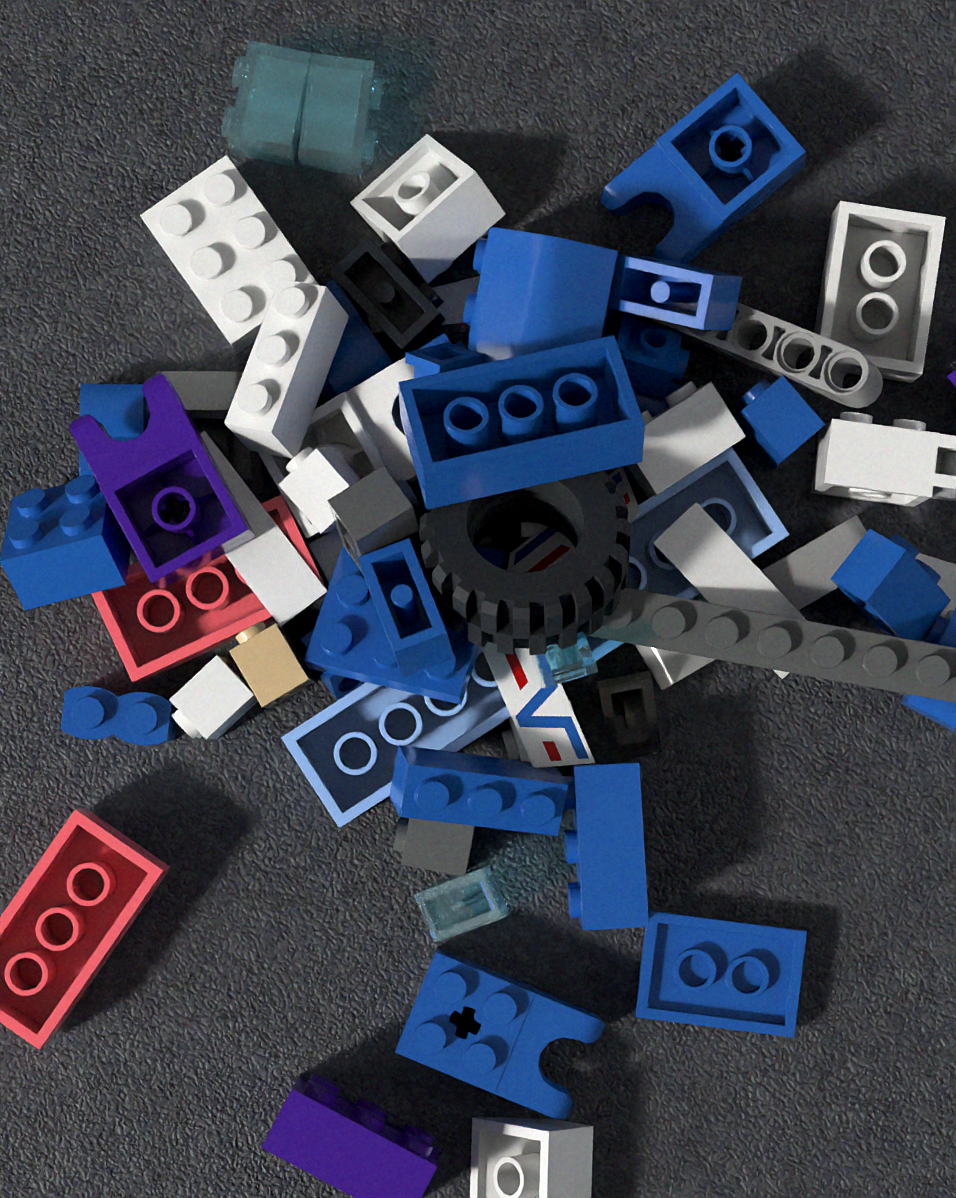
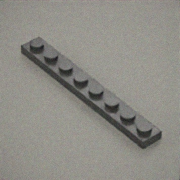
(782, 644)

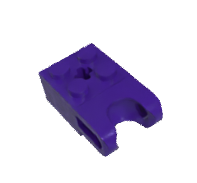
(153, 473)

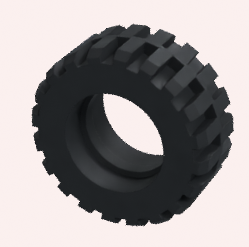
(536, 606)

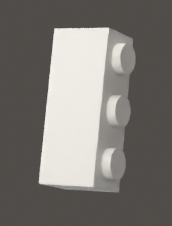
(287, 368)

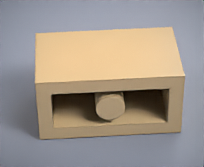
(270, 663)

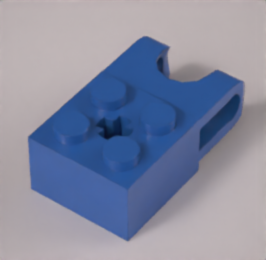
(694, 182)
(510, 1035)

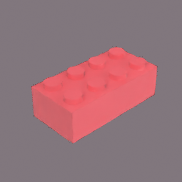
(193, 615)
(69, 922)

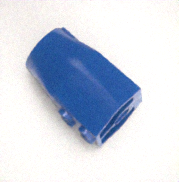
(537, 293)

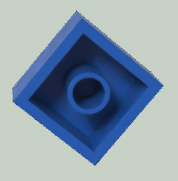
(63, 544)

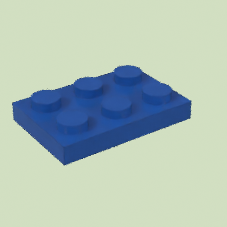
(720, 973)

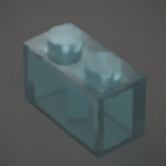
(267, 103)
(339, 114)

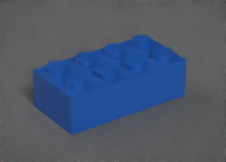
(521, 422)

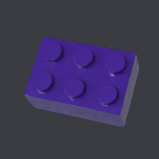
(351, 1143)

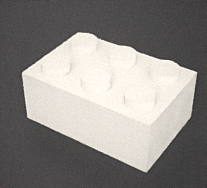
(225, 249)
(880, 285)

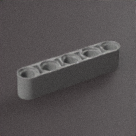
(781, 351)
(798, 576)

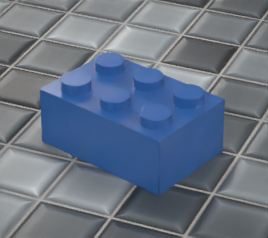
(606, 846)

